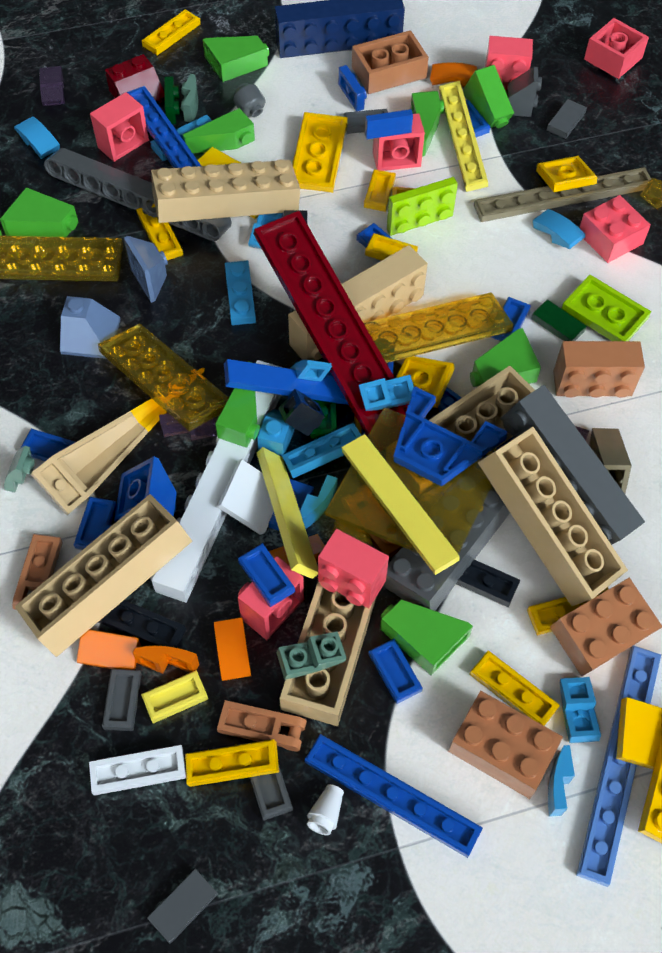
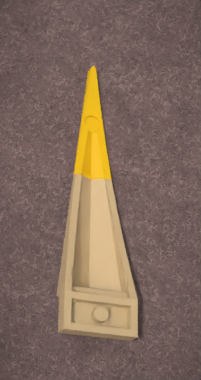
(83, 466)

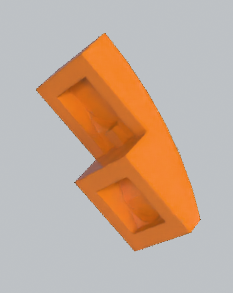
(451, 72)
(232, 649)
(160, 656)

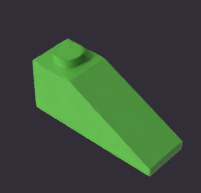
(429, 107)
(223, 133)
(239, 418)

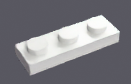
(137, 770)

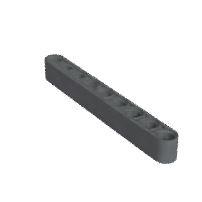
(122, 189)

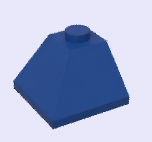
(140, 482)

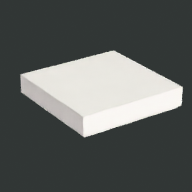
(247, 498)

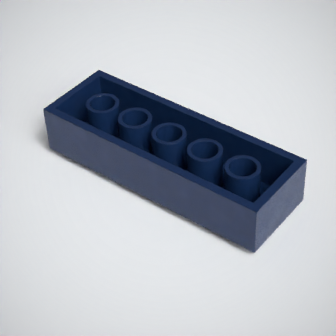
(335, 25)

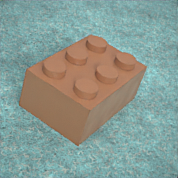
(389, 62)
(598, 368)
(605, 626)
(505, 744)

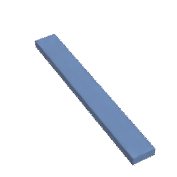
(616, 777)

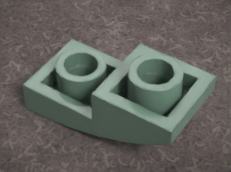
(190, 101)
(20, 467)
(311, 656)

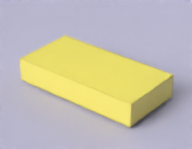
(174, 696)

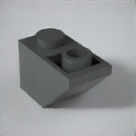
(523, 94)

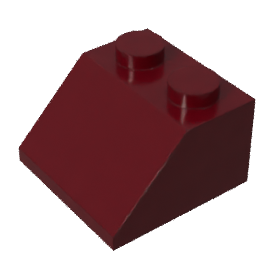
(133, 75)

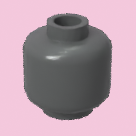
(249, 99)

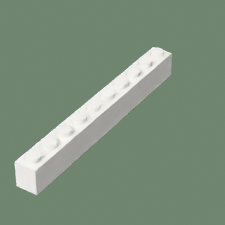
(201, 515)

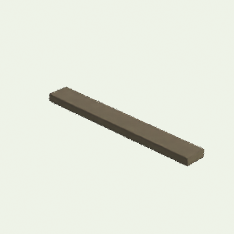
(544, 198)

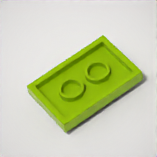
(421, 206)
(606, 310)

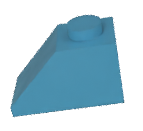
(275, 433)

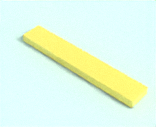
(463, 136)
(400, 504)
(287, 514)

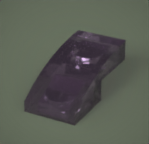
(52, 86)
(172, 427)

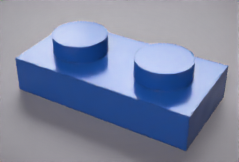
(354, 92)

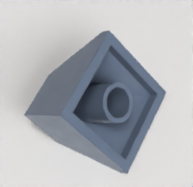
(146, 265)
(85, 326)

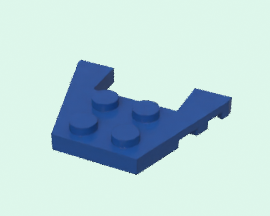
(435, 450)

